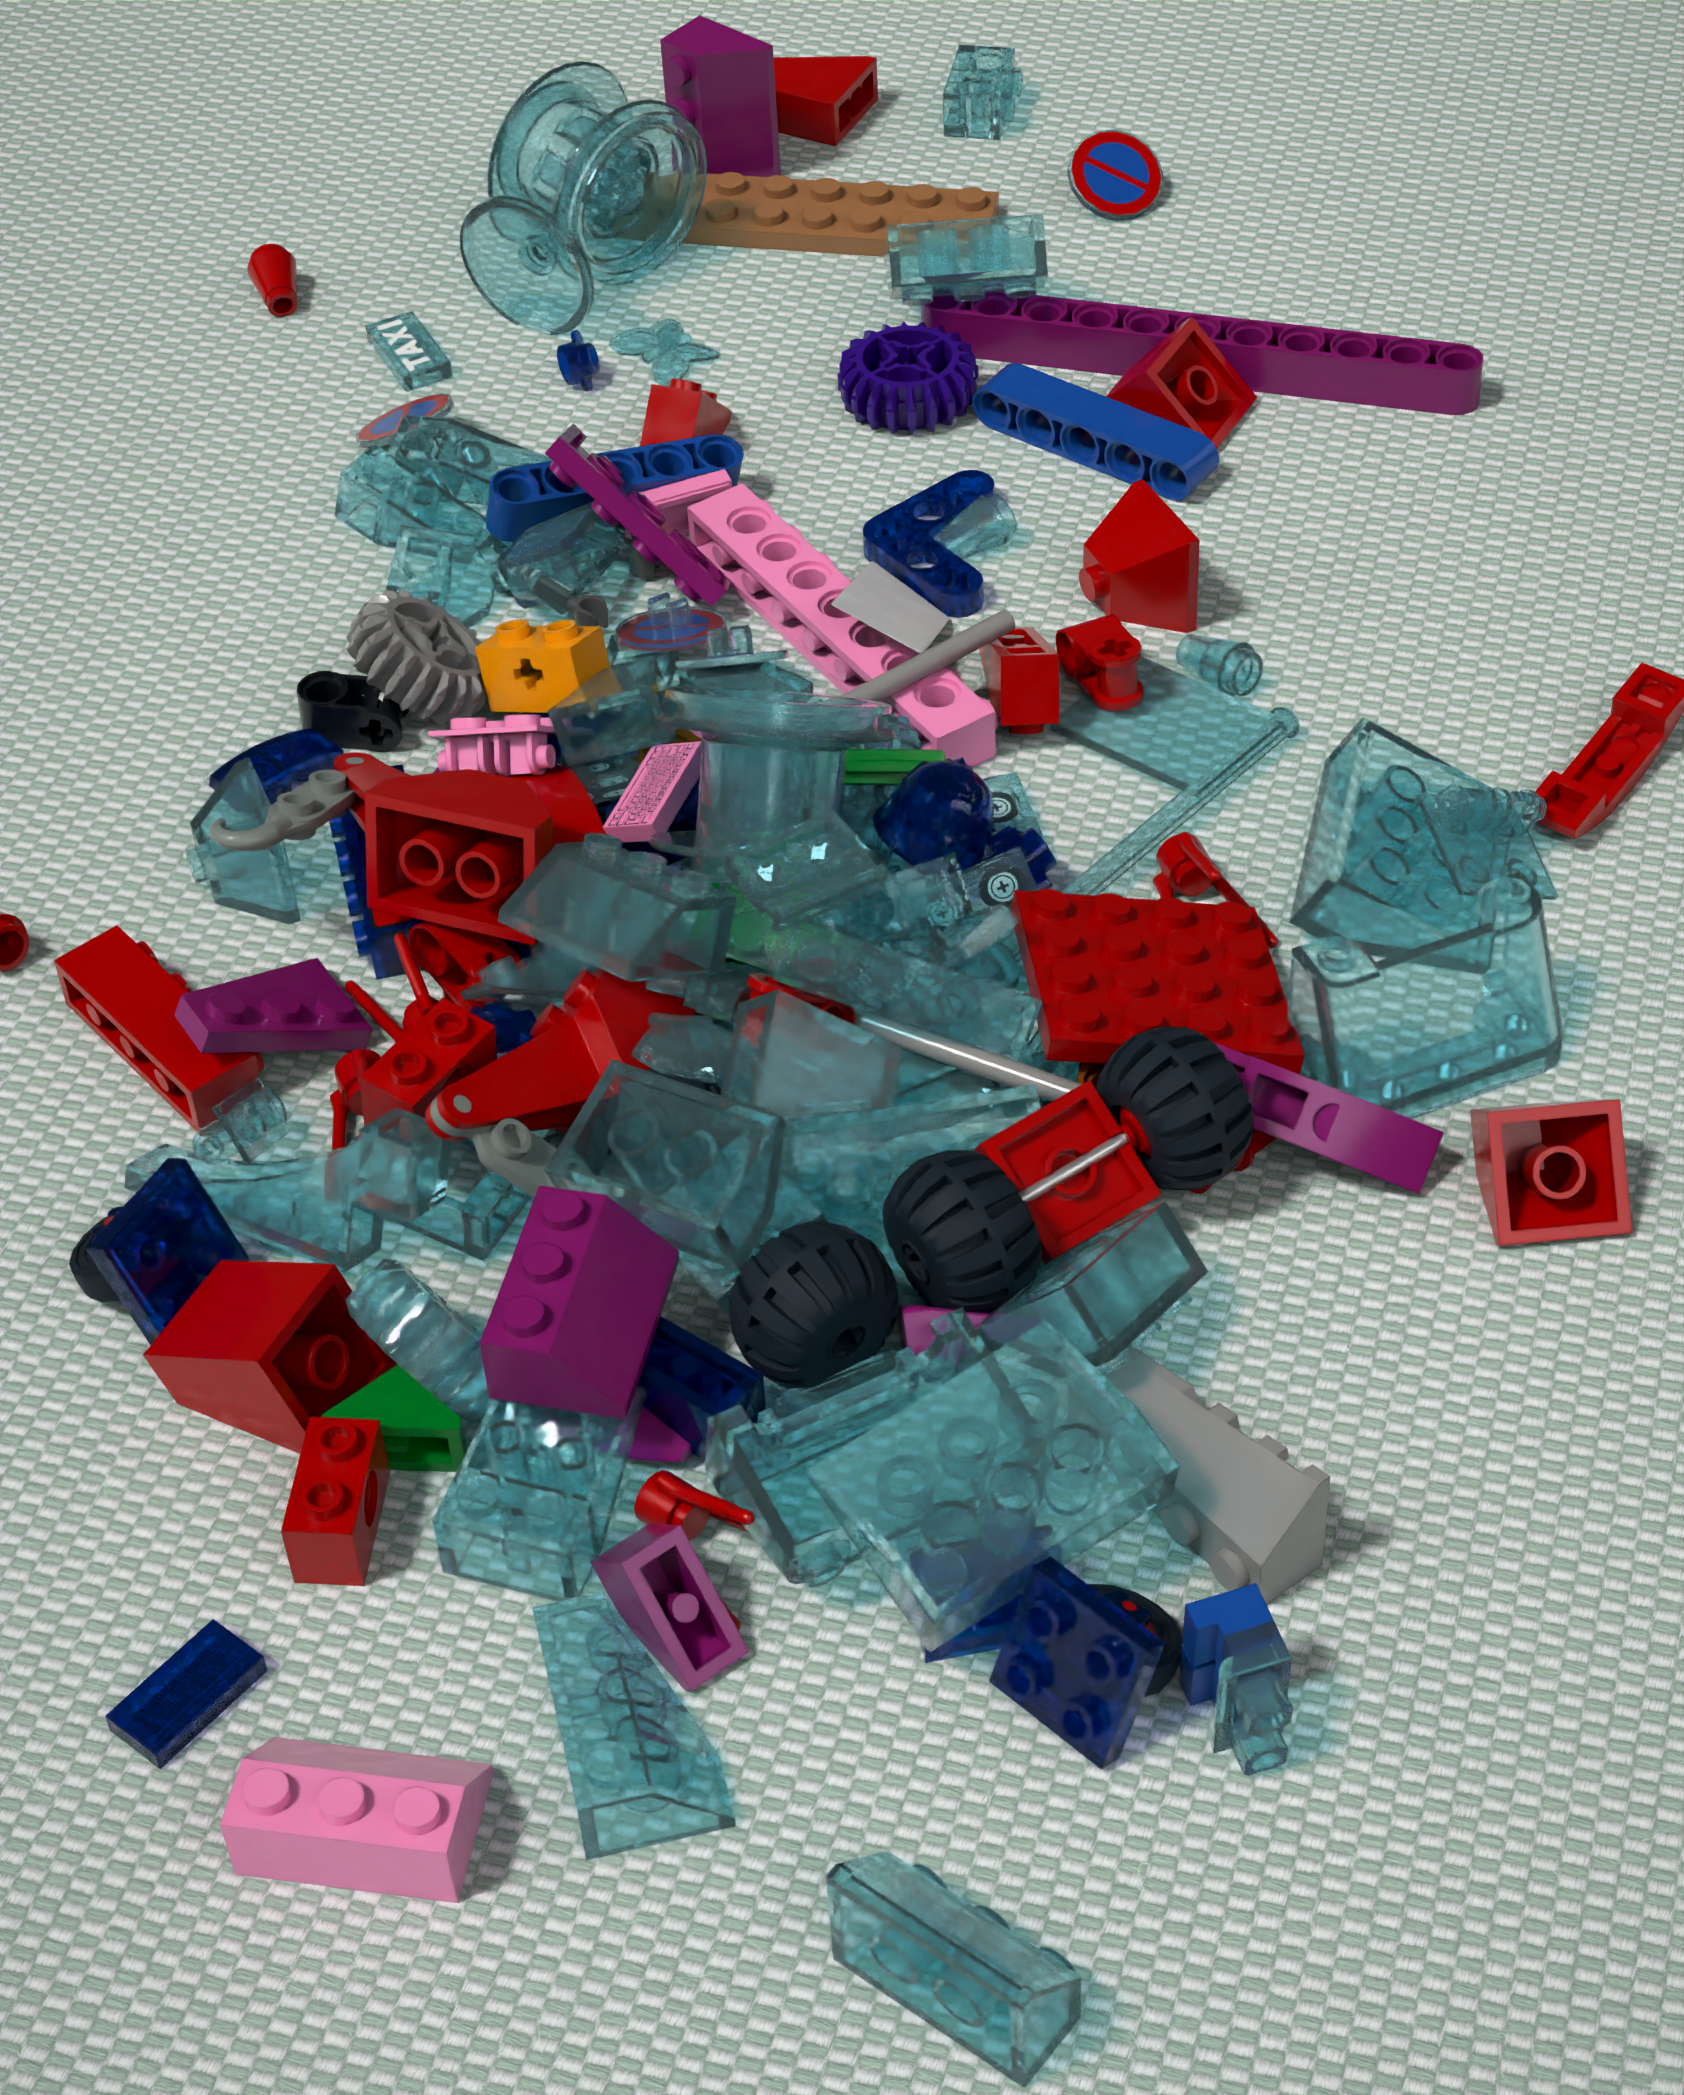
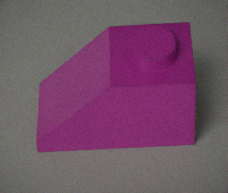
(670, 1603)

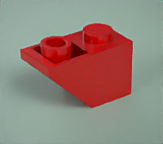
(682, 413)

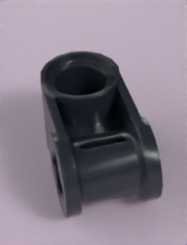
(349, 711)

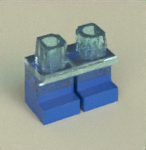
(1244, 1667)

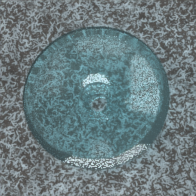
(527, 264)

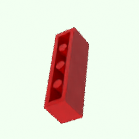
(132, 1009)

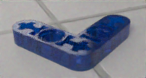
(901, 540)

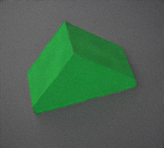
(414, 1424)

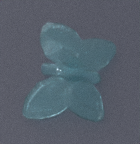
(667, 345)

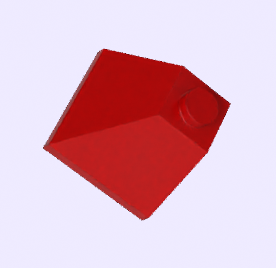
(1187, 384)
(1143, 563)
(1552, 1170)

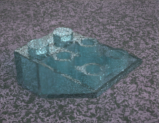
(534, 1497)

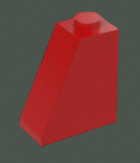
(823, 95)

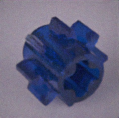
(1033, 847)

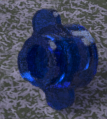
(578, 361)

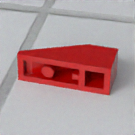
(1022, 680)

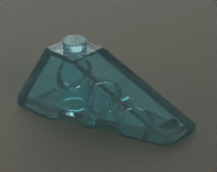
(627, 1740)

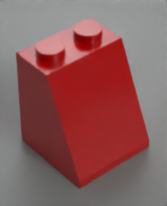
(266, 1348)

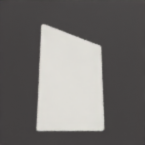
(891, 608)

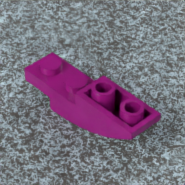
(1337, 1123)

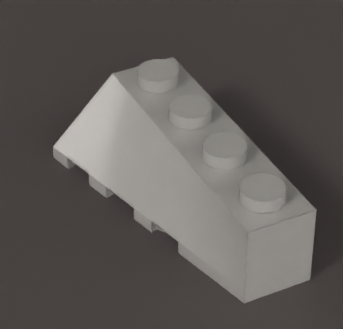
(1232, 1495)

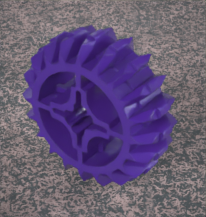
(908, 377)

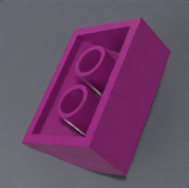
(727, 93)
(577, 1306)

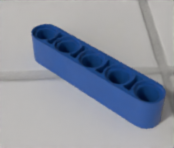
(1095, 431)
(534, 494)

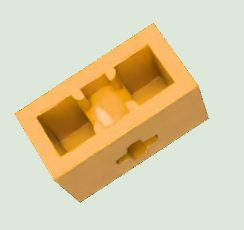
(538, 665)

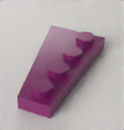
(602, 480)

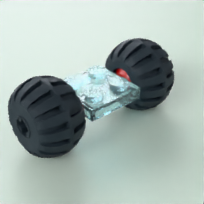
(806, 1295)

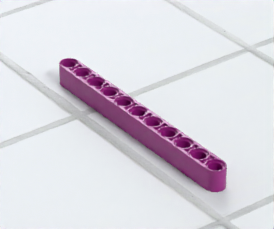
(1264, 353)

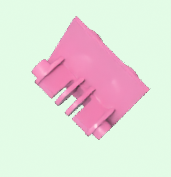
(503, 747)

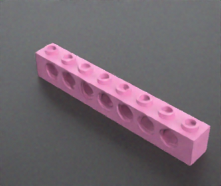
(794, 593)

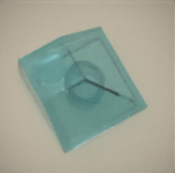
(239, 879)

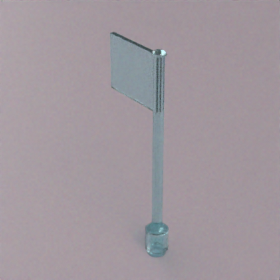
(1177, 735)

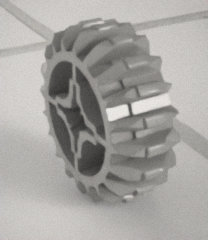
(418, 656)

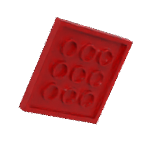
(1146, 964)

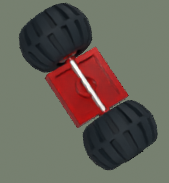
(985, 1218)

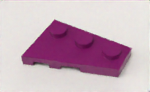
(274, 1012)

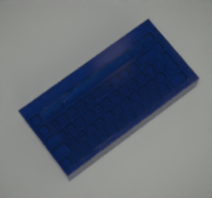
(186, 1693)

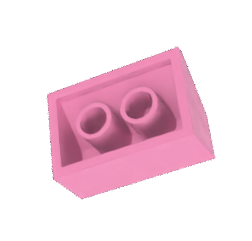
(355, 1818)

